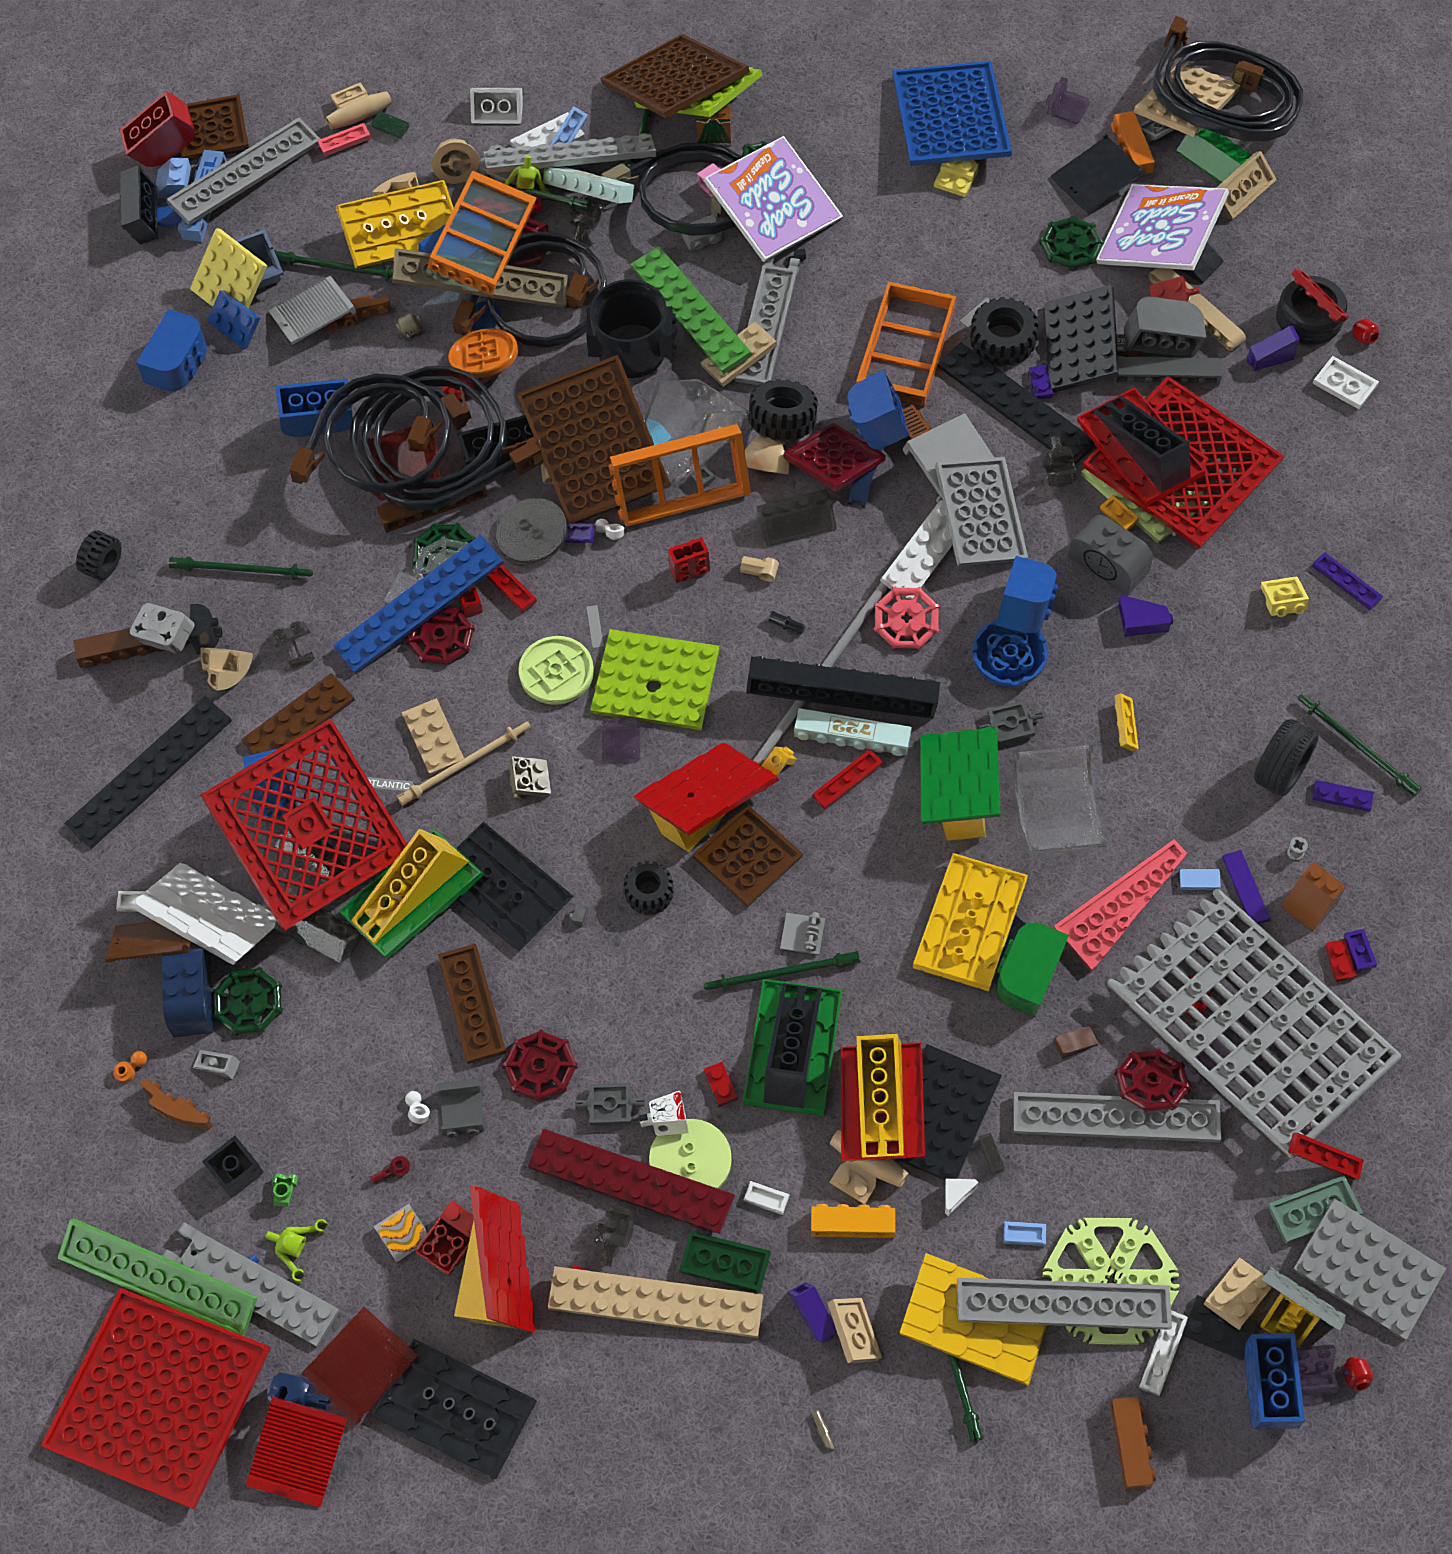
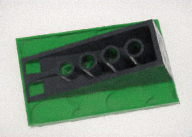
(792, 1047)

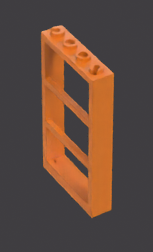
(917, 295)
(692, 501)

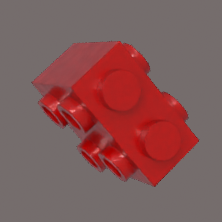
(689, 560)

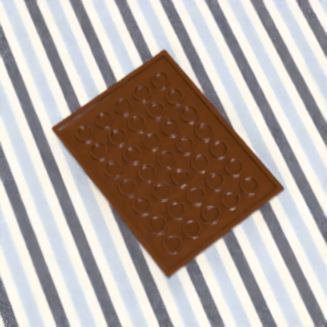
(675, 75)
(579, 427)

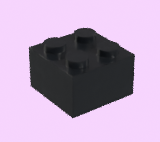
(232, 1166)

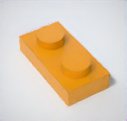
(1119, 513)

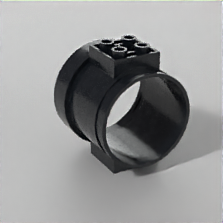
(631, 304)

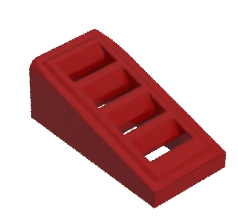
(473, 607)

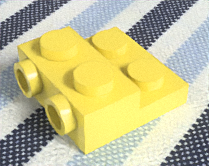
(956, 177)
(1285, 596)

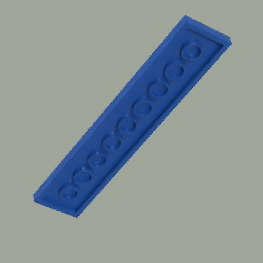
(418, 604)

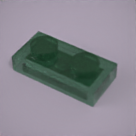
(390, 124)

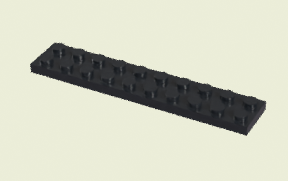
(1013, 400)
(148, 772)

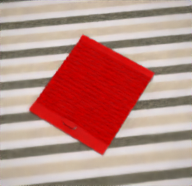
(296, 1452)

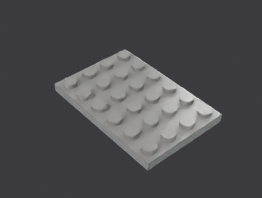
(981, 511)
(1369, 1269)

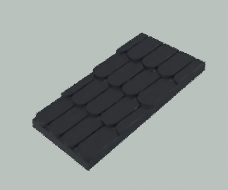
(513, 893)
(456, 1409)

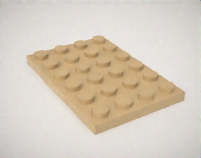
(1203, 85)

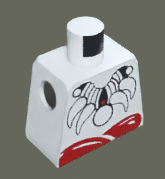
(666, 1115)

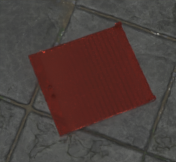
(360, 1364)

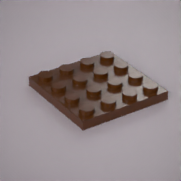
(217, 126)
(747, 855)

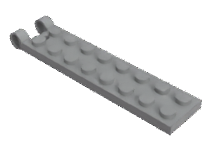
(770, 313)
(277, 1297)

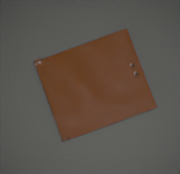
(145, 940)

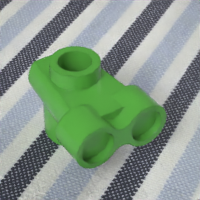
(283, 1188)

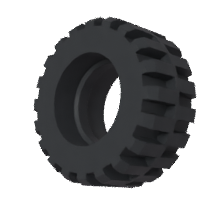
(1008, 313)
(783, 410)

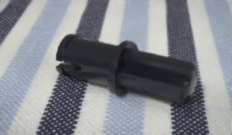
(786, 622)

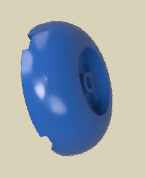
(990, 643)

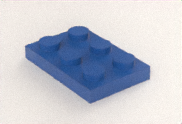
(233, 319)

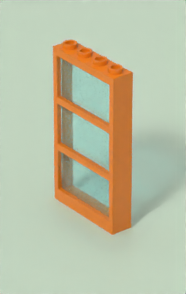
(481, 233)

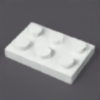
(1345, 382)

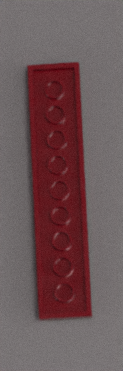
(631, 1181)

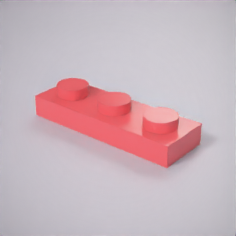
(344, 139)

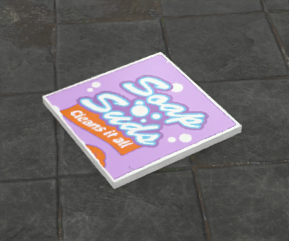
(773, 198)
(1162, 226)

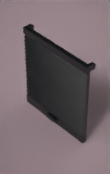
(1097, 174)

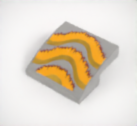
(401, 1232)

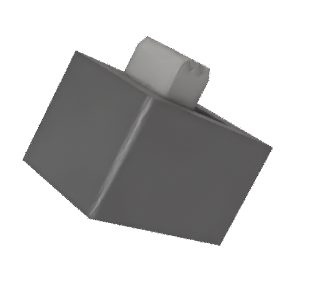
(579, 915)

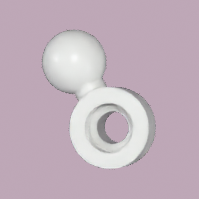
(613, 531)
(418, 1112)

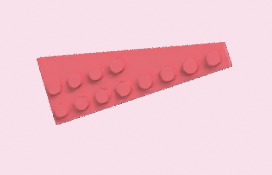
(1106, 917)

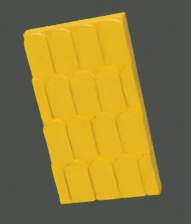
(393, 221)
(970, 922)
(933, 1321)

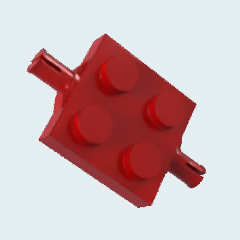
(1173, 289)

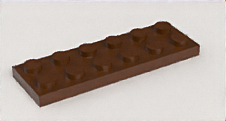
(300, 716)
(472, 1003)

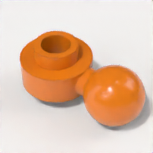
(138, 1059)

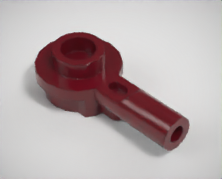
(398, 1167)

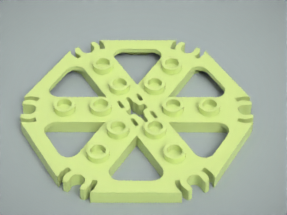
(1119, 1262)

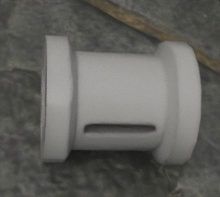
(1297, 848)

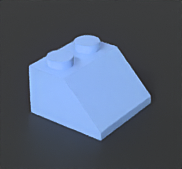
(173, 177)

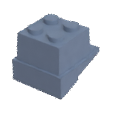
(261, 247)

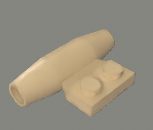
(356, 105)
(860, 1177)

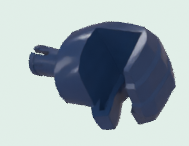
(298, 1391)

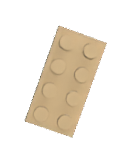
(1246, 184)
(759, 344)
(433, 736)

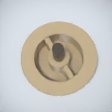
(454, 161)

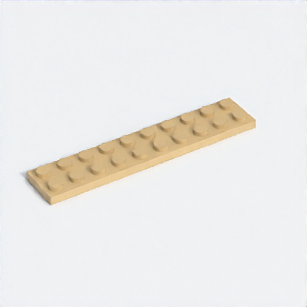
(655, 1302)

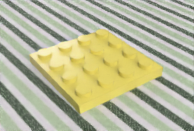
(228, 268)

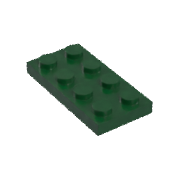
(725, 1261)

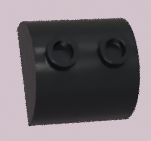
(206, 628)

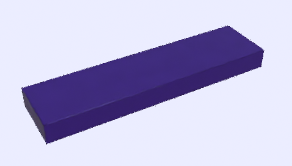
(1347, 581)
(1245, 886)

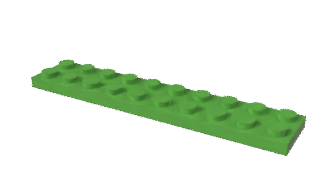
(692, 310)
(157, 1277)

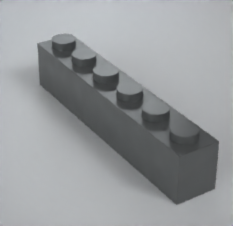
(1154, 370)

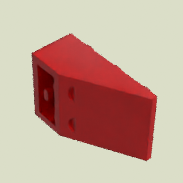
(448, 1239)

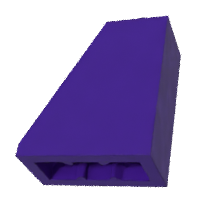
(1274, 349)
(1143, 617)
(813, 1311)

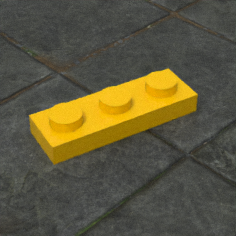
(1126, 722)

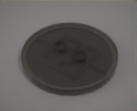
(531, 531)

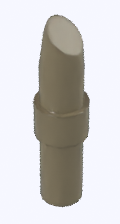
(822, 1430)

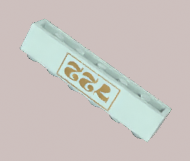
(589, 184)
(852, 732)

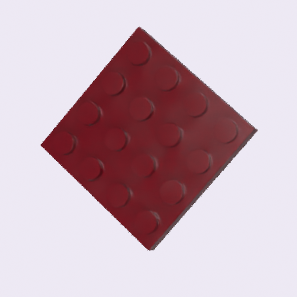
(834, 456)

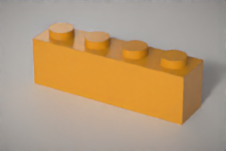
(852, 1221)

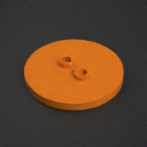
(484, 352)

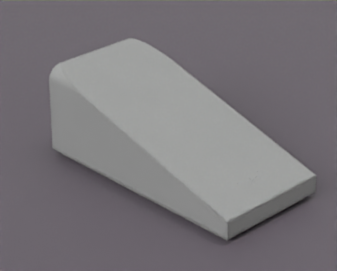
(217, 1064)

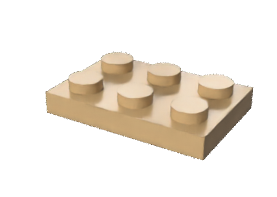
(1238, 1294)
(854, 1330)

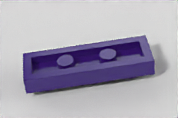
(1342, 795)

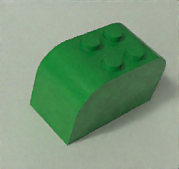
(1029, 966)

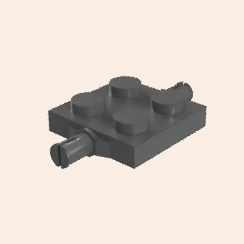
(1012, 722)
(610, 1103)

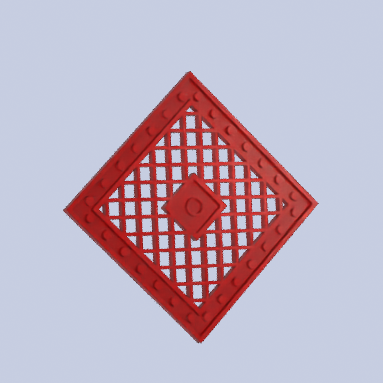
(1173, 394)
(305, 823)

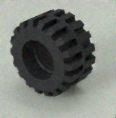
(98, 555)
(648, 873)

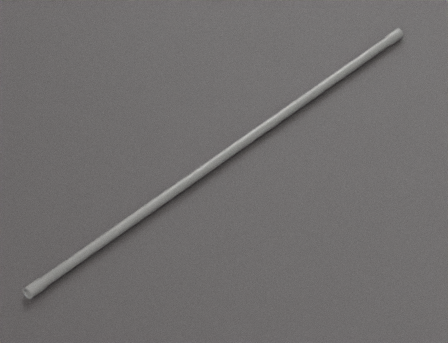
(829, 661)

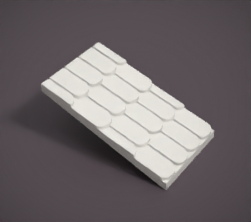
(206, 913)

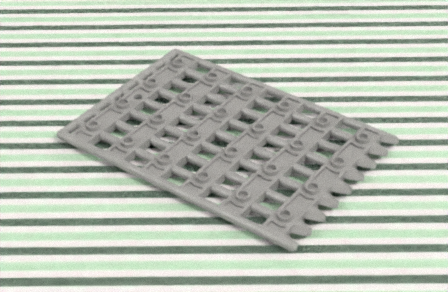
(1267, 1033)

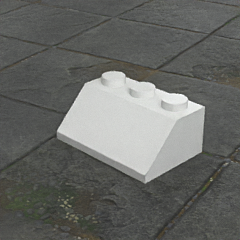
(496, 105)

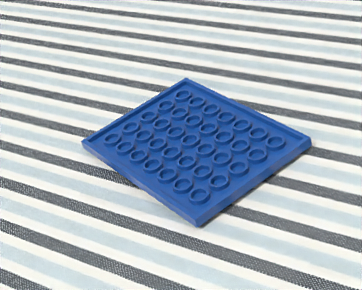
(951, 113)

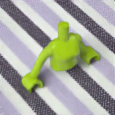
(526, 175)
(292, 1244)

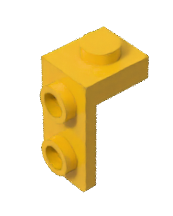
(778, 759)

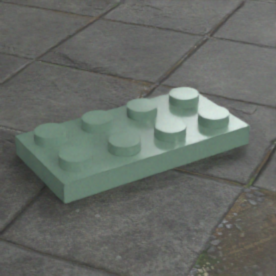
(1302, 1212)

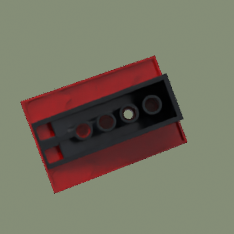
(1141, 446)

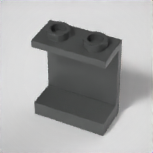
(461, 1107)

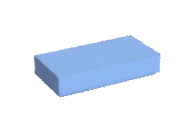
(1199, 879)
(1024, 1233)

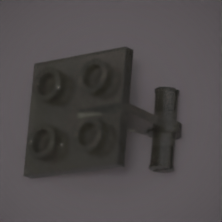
(282, 636)

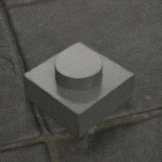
(707, 476)

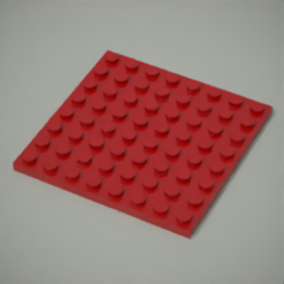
(156, 1398)

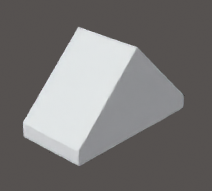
(957, 1191)

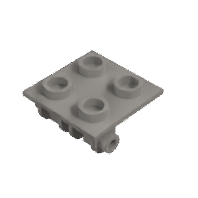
(803, 933)

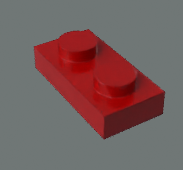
(1340, 960)
(720, 1084)

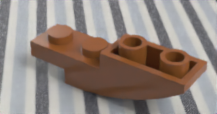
(364, 308)
(177, 1109)

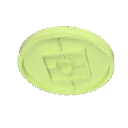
(556, 670)
(697, 1155)

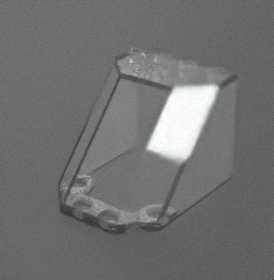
(685, 410)

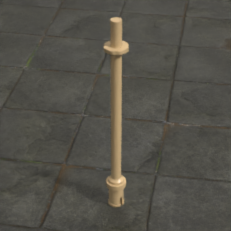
(416, 790)

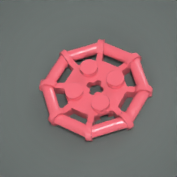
(898, 625)

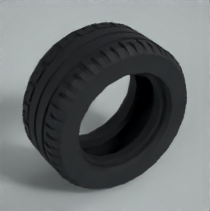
(1309, 330)
(1285, 757)

